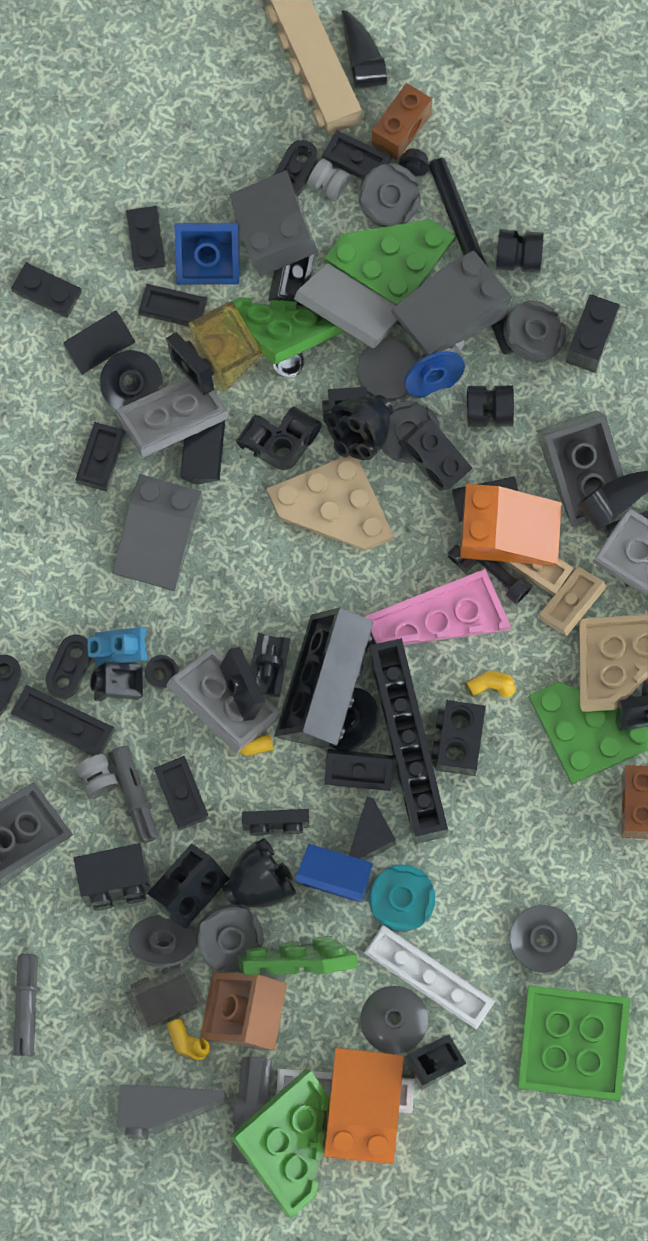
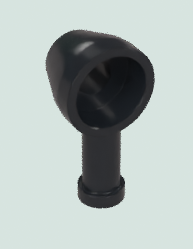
(164, 664)

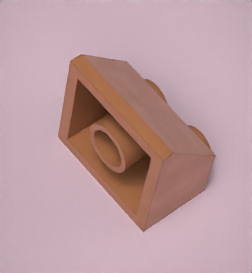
(243, 1010)

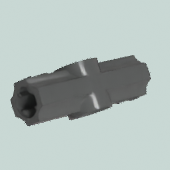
(252, 1095)

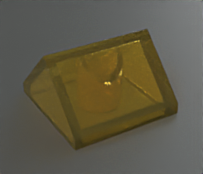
(226, 343)

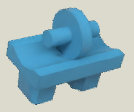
(118, 646)

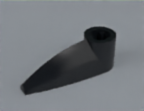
(365, 59)
(613, 498)

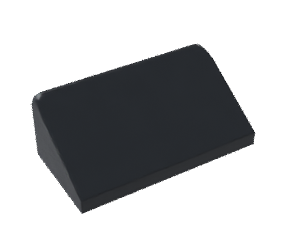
(290, 279)
(98, 342)
(203, 455)

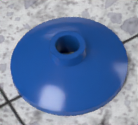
(434, 373)

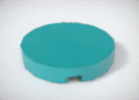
(402, 910)

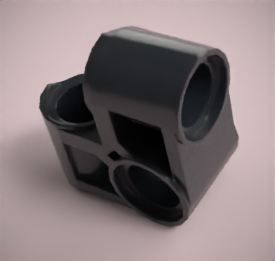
(295, 433)

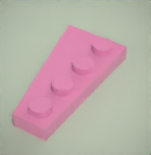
(446, 612)

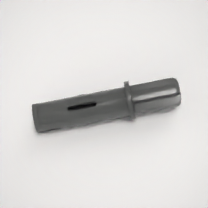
(131, 786)
(25, 1005)

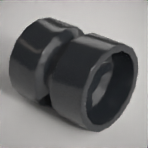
(519, 250)
(501, 402)

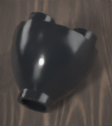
(359, 425)
(258, 878)

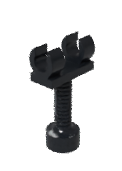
(516, 587)

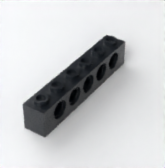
(408, 741)

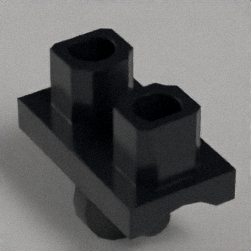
(270, 663)

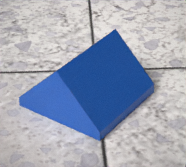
(207, 253)
(334, 873)

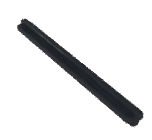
(461, 227)

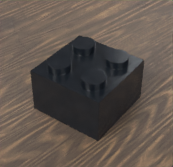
(113, 876)

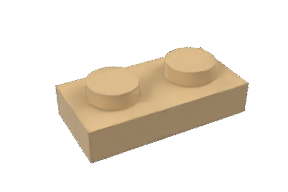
(545, 576)
(572, 601)

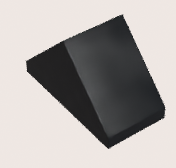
(372, 833)
(434, 1061)

